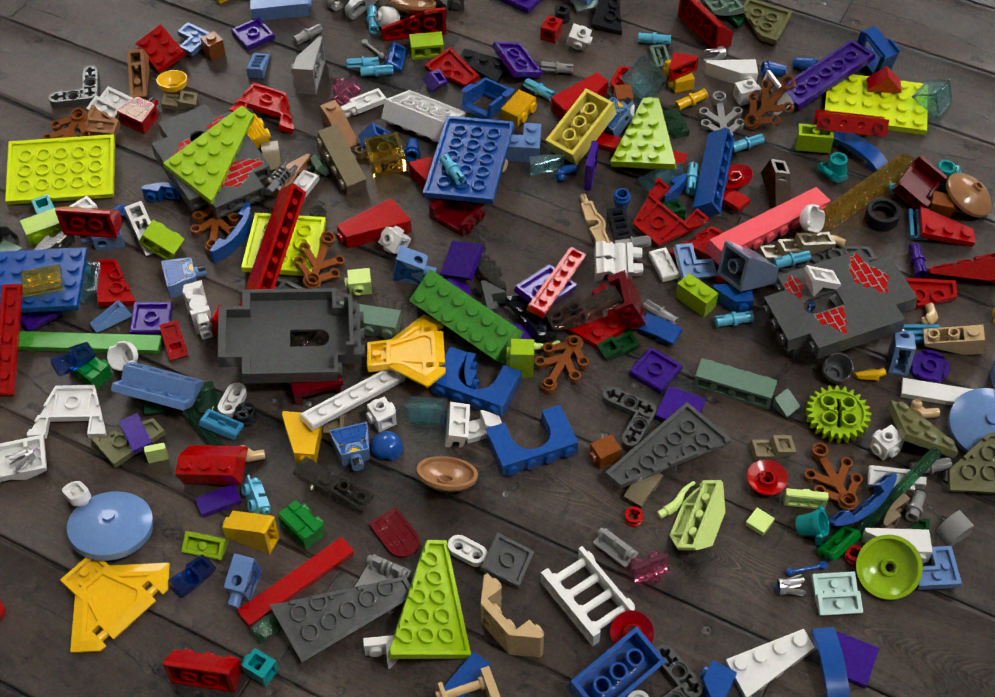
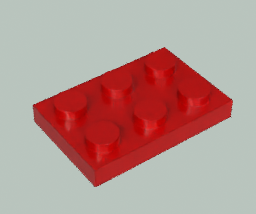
(161, 48)

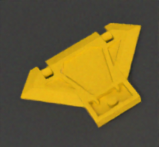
(412, 352)
(110, 599)

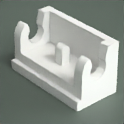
(457, 424)

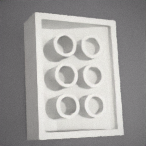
(418, 113)

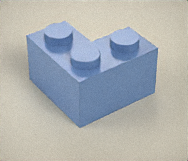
(525, 145)

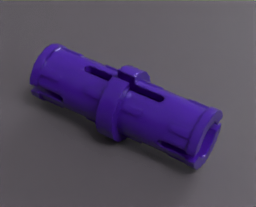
(918, 260)

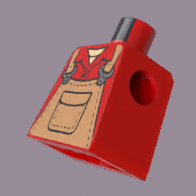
(139, 114)

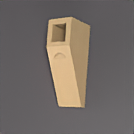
(959, 339)

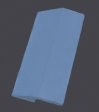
(158, 386)

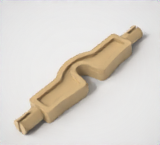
(593, 218)

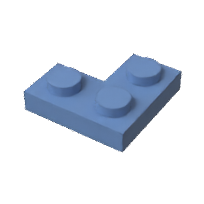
(192, 35)
(688, 263)
(943, 571)

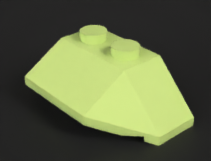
(700, 517)

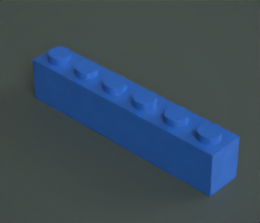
(714, 172)

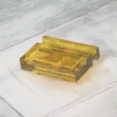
(42, 280)

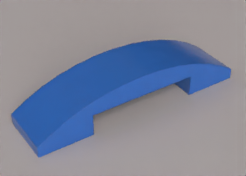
(861, 148)
(225, 248)
(882, 490)
(831, 662)

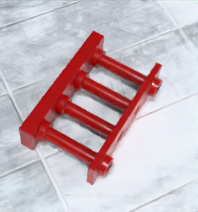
(851, 123)

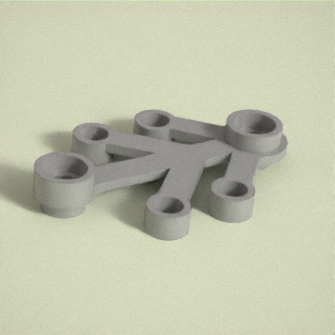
(718, 100)

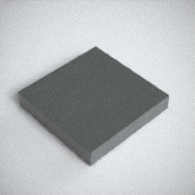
(507, 560)

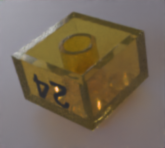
(385, 154)

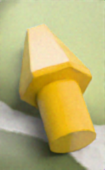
(870, 374)

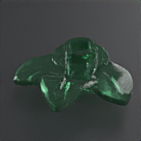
(207, 398)

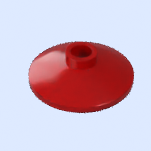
(738, 176)
(769, 471)
(631, 619)

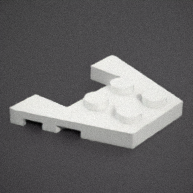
(71, 404)

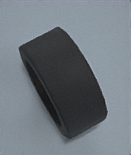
(885, 205)

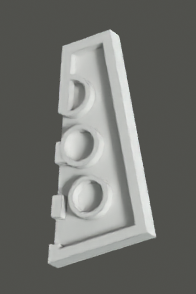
(769, 661)

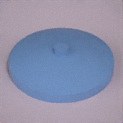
(972, 417)
(110, 526)

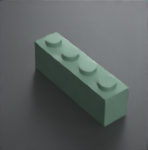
(380, 321)
(735, 383)

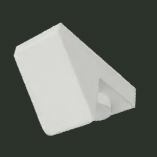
(817, 278)
(478, 427)
(377, 646)

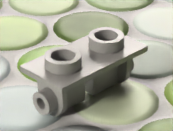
(614, 547)

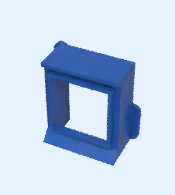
(885, 49)
(490, 89)

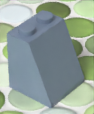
(745, 267)

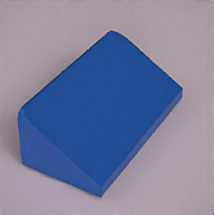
(396, 56)

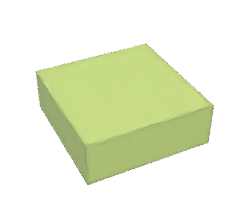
(156, 452)
(760, 521)

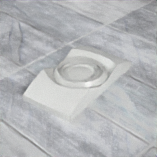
(33, 468)

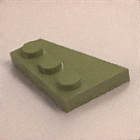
(116, 447)

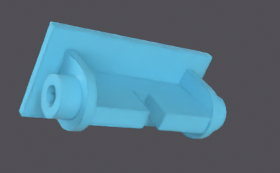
(252, 490)

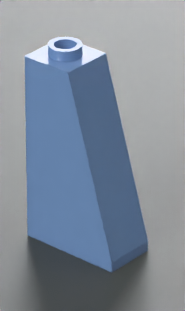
(279, 9)

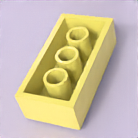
(581, 126)

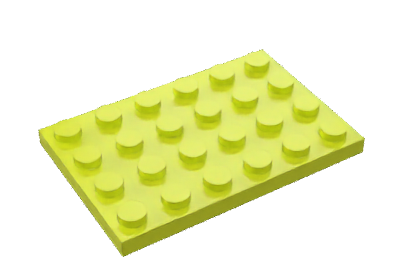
(900, 108)
(61, 168)

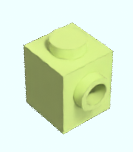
(359, 282)

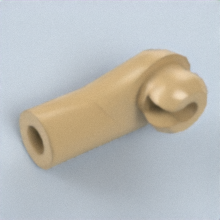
(931, 316)
(254, 455)

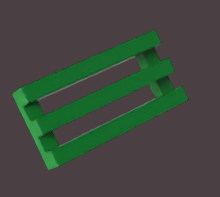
(839, 543)

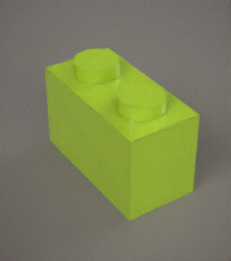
(426, 45)
(813, 139)
(40, 226)
(161, 240)
(696, 295)
(521, 356)

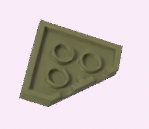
(766, 20)
(918, 430)
(975, 470)

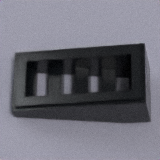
(615, 215)

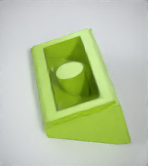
(208, 545)

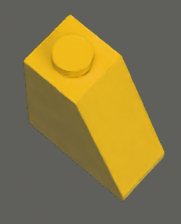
(301, 438)
(252, 530)

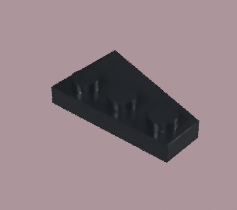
(608, 16)
(485, 65)
(536, 325)

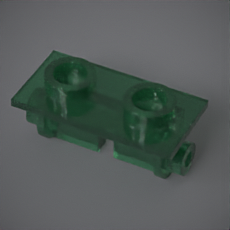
(265, 627)

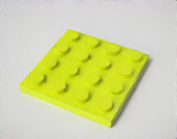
(307, 230)

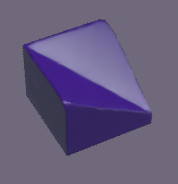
(435, 80)

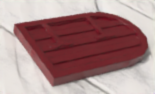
(396, 534)

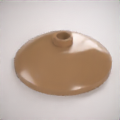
(412, 7)
(969, 194)
(447, 473)

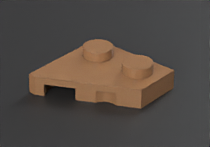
(101, 123)

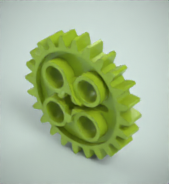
(823, 407)

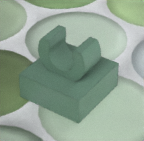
(319, 166)

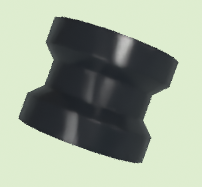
(562, 12)
(247, 409)

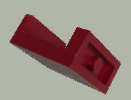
(919, 182)
(456, 215)
(631, 310)
(304, 389)

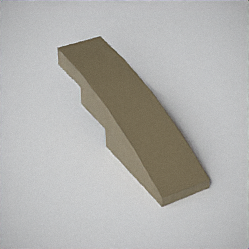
(802, 242)

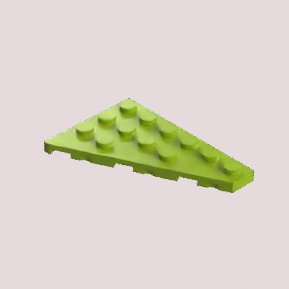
(645, 140)
(207, 159)
(432, 613)

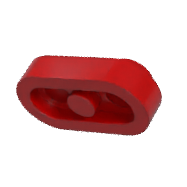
(616, 80)

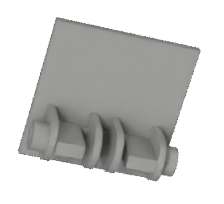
(381, 569)

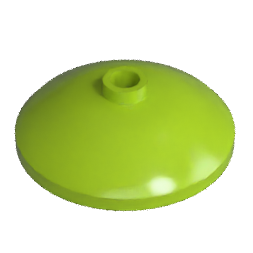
(889, 550)

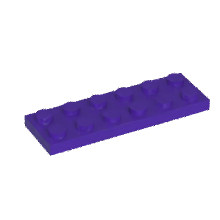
(829, 72)

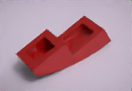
(735, 200)
(173, 340)

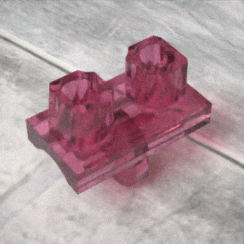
(342, 87)
(650, 568)

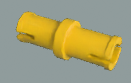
(691, 99)

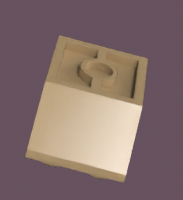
(523, 641)

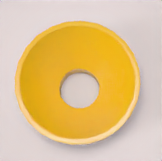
(172, 81)

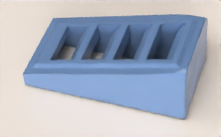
(258, 65)
(114, 314)

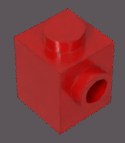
(551, 29)

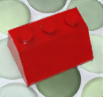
(89, 221)
(211, 465)
(203, 670)

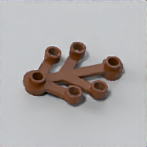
(767, 104)
(77, 117)
(214, 223)
(318, 263)
(571, 345)
(834, 480)

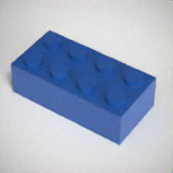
(619, 668)

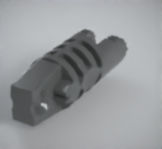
(279, 177)

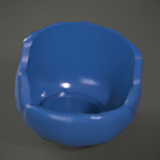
(387, 446)

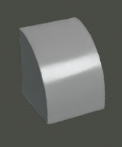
(955, 528)

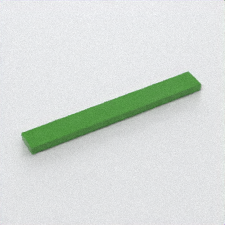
(99, 342)

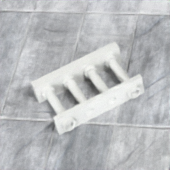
(576, 612)

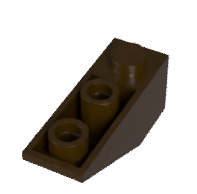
(777, 181)

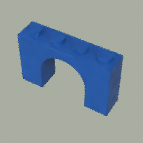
(491, 399)
(514, 459)

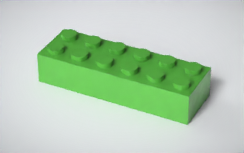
(465, 316)

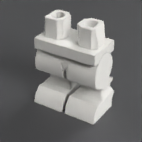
(620, 259)
(198, 309)

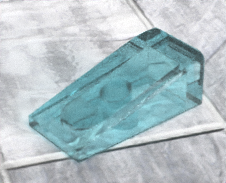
(545, 163)

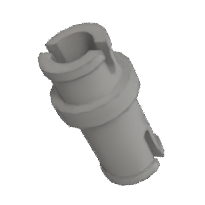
(914, 508)

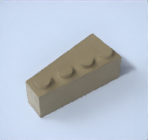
(340, 159)

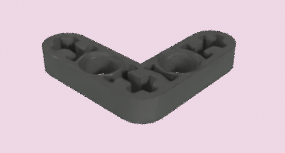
(58, 100)
(638, 415)
(681, 689)

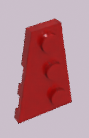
(453, 68)
(944, 229)
(113, 285)
(932, 291)

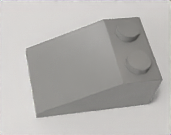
(309, 68)

